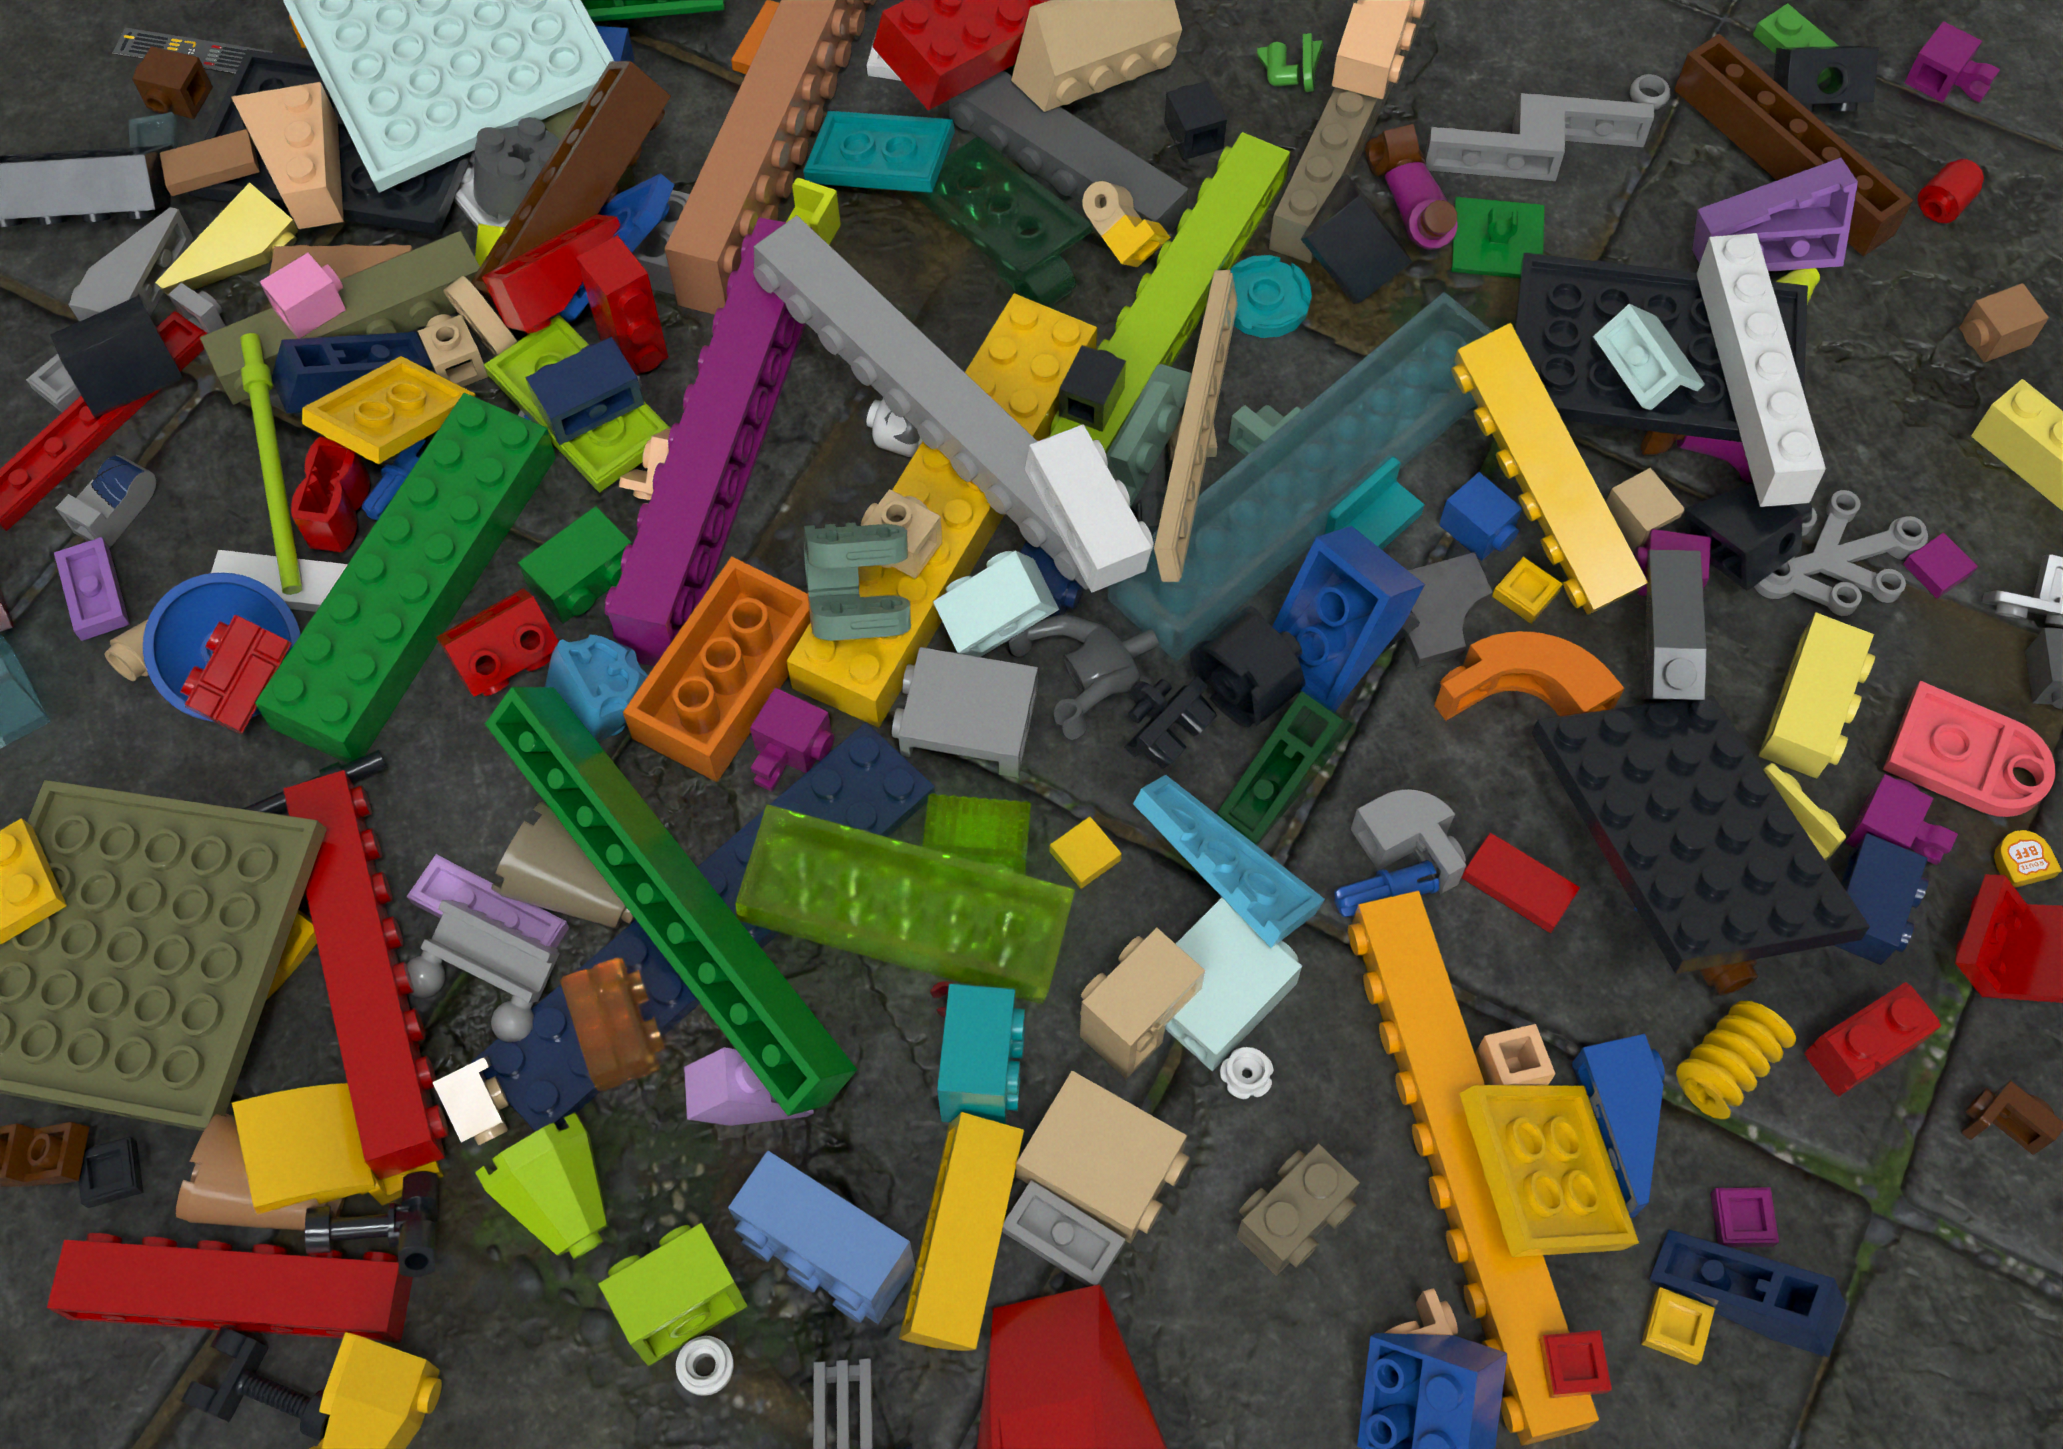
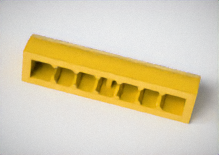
(962, 1234)

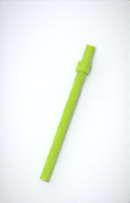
(258, 383)

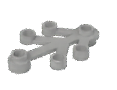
(1837, 560)

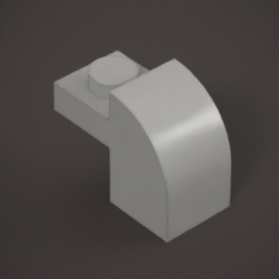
(1409, 824)

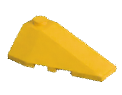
(376, 1396)

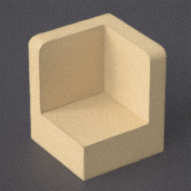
(1642, 505)

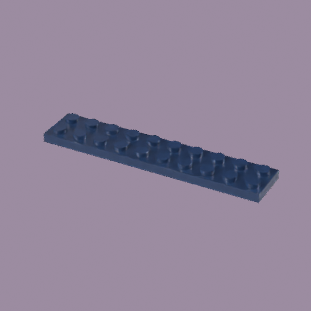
(855, 785)

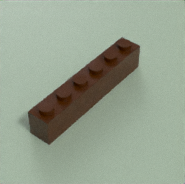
(1785, 134)
(584, 164)

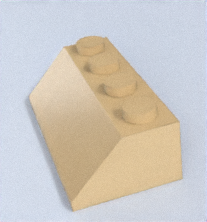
(1091, 46)

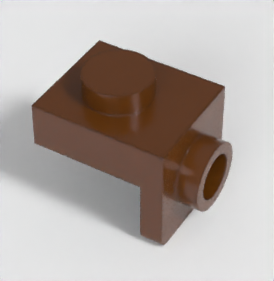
(2017, 1114)

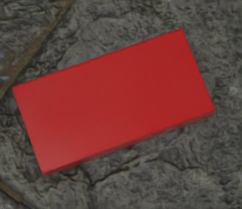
(1520, 882)

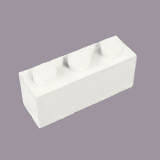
(1089, 507)

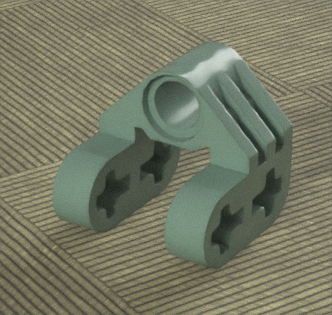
(833, 581)

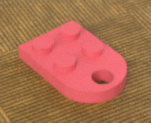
(1969, 753)

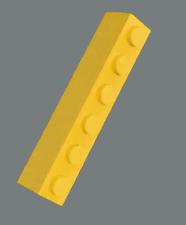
(1548, 470)

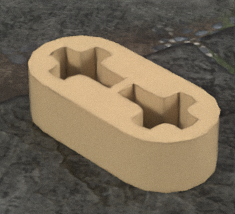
(479, 316)

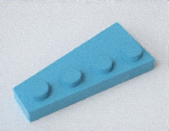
(1241, 872)

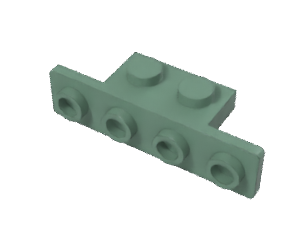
(1148, 427)

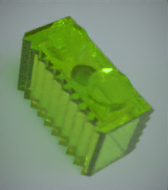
(980, 830)

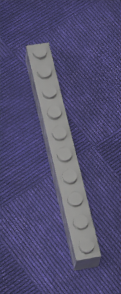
(910, 375)

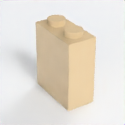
(1104, 1156)

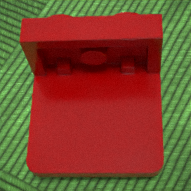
(2012, 945)

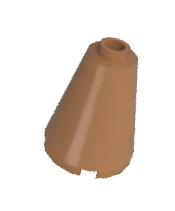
(221, 1188)

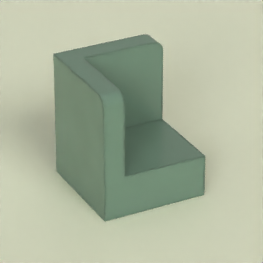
(1252, 428)

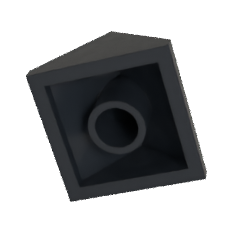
(1354, 242)
(116, 356)

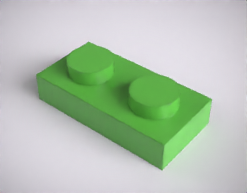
(1791, 29)

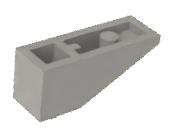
(133, 267)

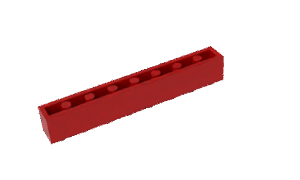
(367, 982)

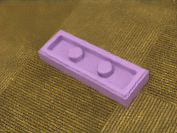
(451, 882)

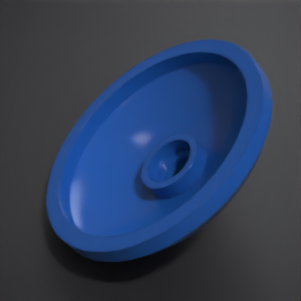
(187, 617)

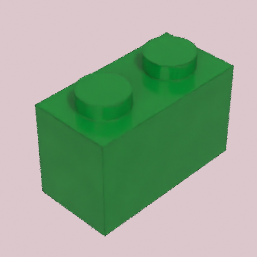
(576, 565)

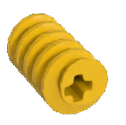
(1733, 1057)

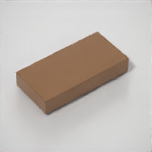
(209, 162)

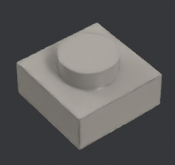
(197, 308)

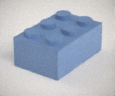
(821, 1239)

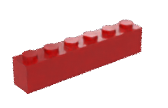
(230, 1288)

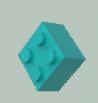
(977, 1053)

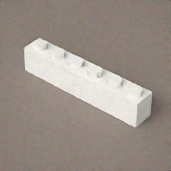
(1760, 371)

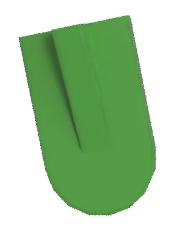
(1280, 74)

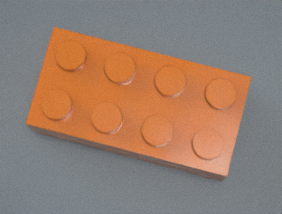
(720, 670)

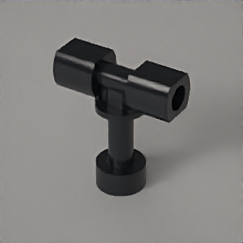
(406, 1225)

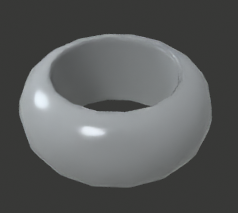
(1653, 82)

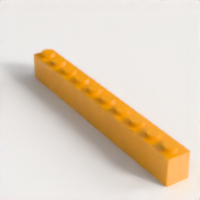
(1435, 1065)

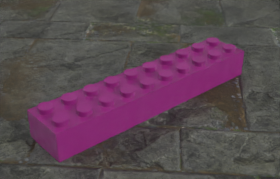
(706, 463)

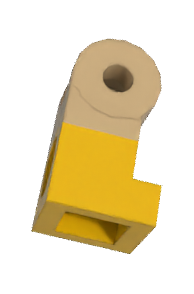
(1119, 224)

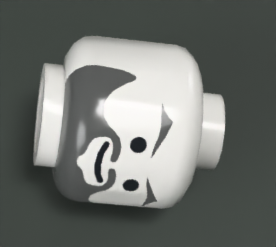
(891, 431)

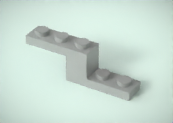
(1538, 137)

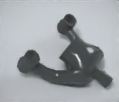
(1096, 667)

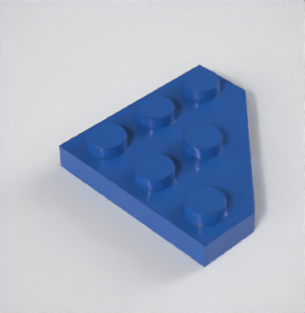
(638, 213)

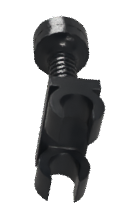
(243, 1381)

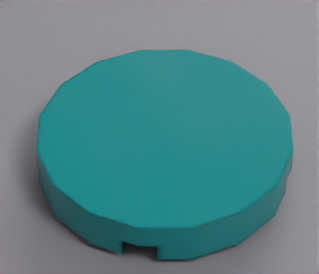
(1270, 296)

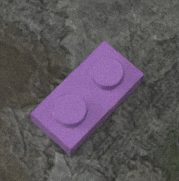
(91, 588)

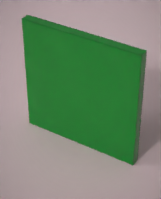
(1495, 236)

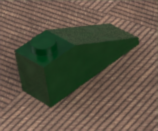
(1284, 766)

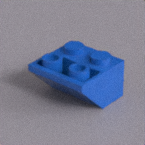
(1431, 1393)

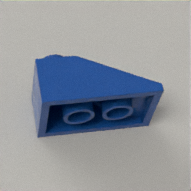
(1345, 611)

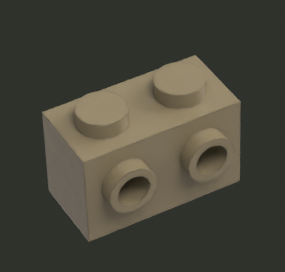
(1284, 1223)

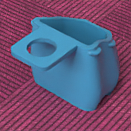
(596, 681)

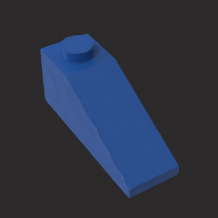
(1626, 1098)

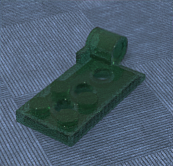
(1024, 261)

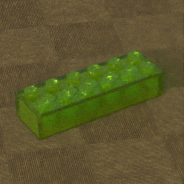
(904, 904)

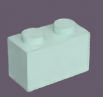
(995, 603)

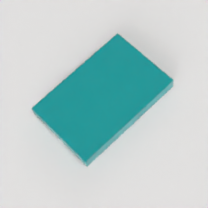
(879, 151)

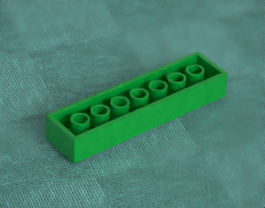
(407, 580)

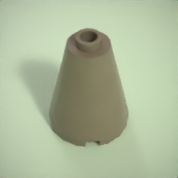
(554, 873)

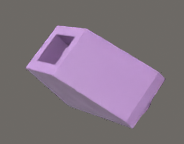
(729, 1092)

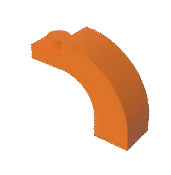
(1533, 664)

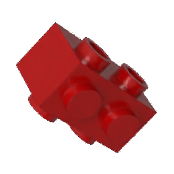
(498, 639)

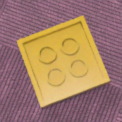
(1547, 1169)

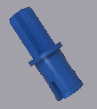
(391, 480)
(1385, 885)

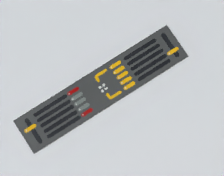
(211, 54)

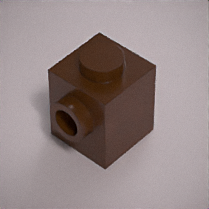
(172, 82)

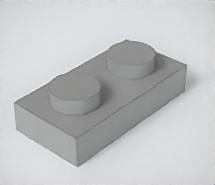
(1063, 1235)

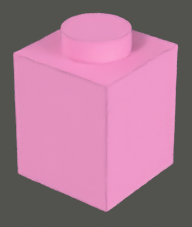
(304, 294)

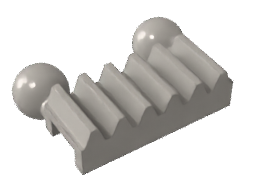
(492, 954)

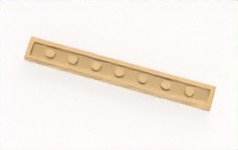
(1196, 428)

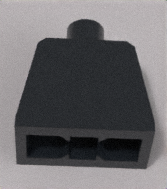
(1747, 538)

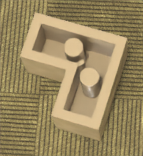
(1130, 1007)

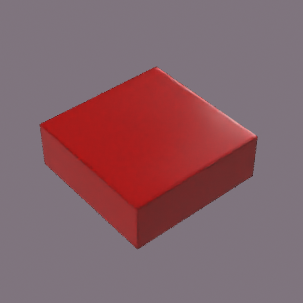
(1575, 1364)

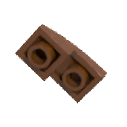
(41, 1154)

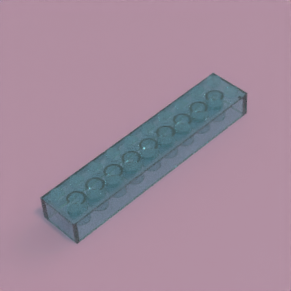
(1283, 490)

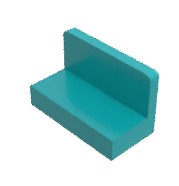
(1377, 507)

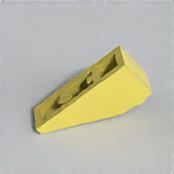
(233, 243)

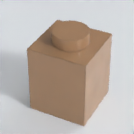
(2003, 322)

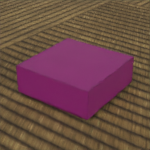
(1940, 565)
(1744, 1217)

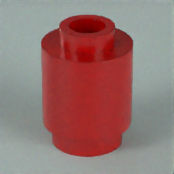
(1951, 190)

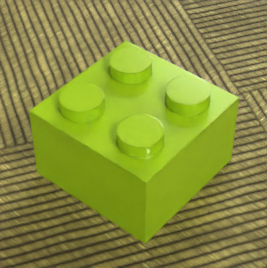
(671, 1293)

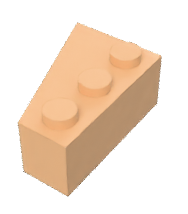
(1372, 45)
(300, 148)

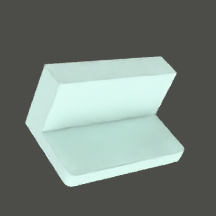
(1646, 356)

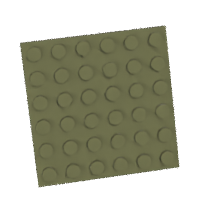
(158, 961)

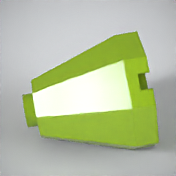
(552, 1187)

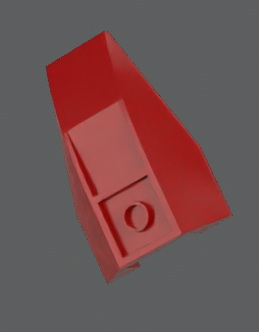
(1063, 1378)

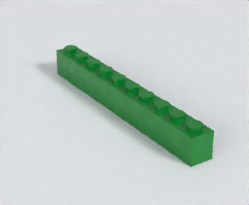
(671, 900)

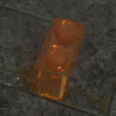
(611, 1023)

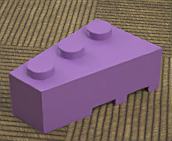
(1797, 219)

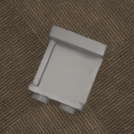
(967, 707)

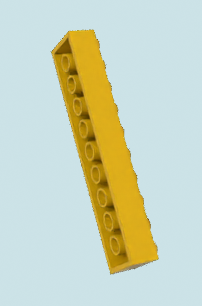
(1022, 372)

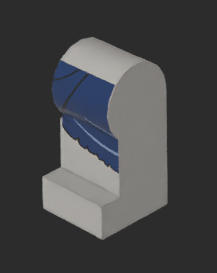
(109, 501)

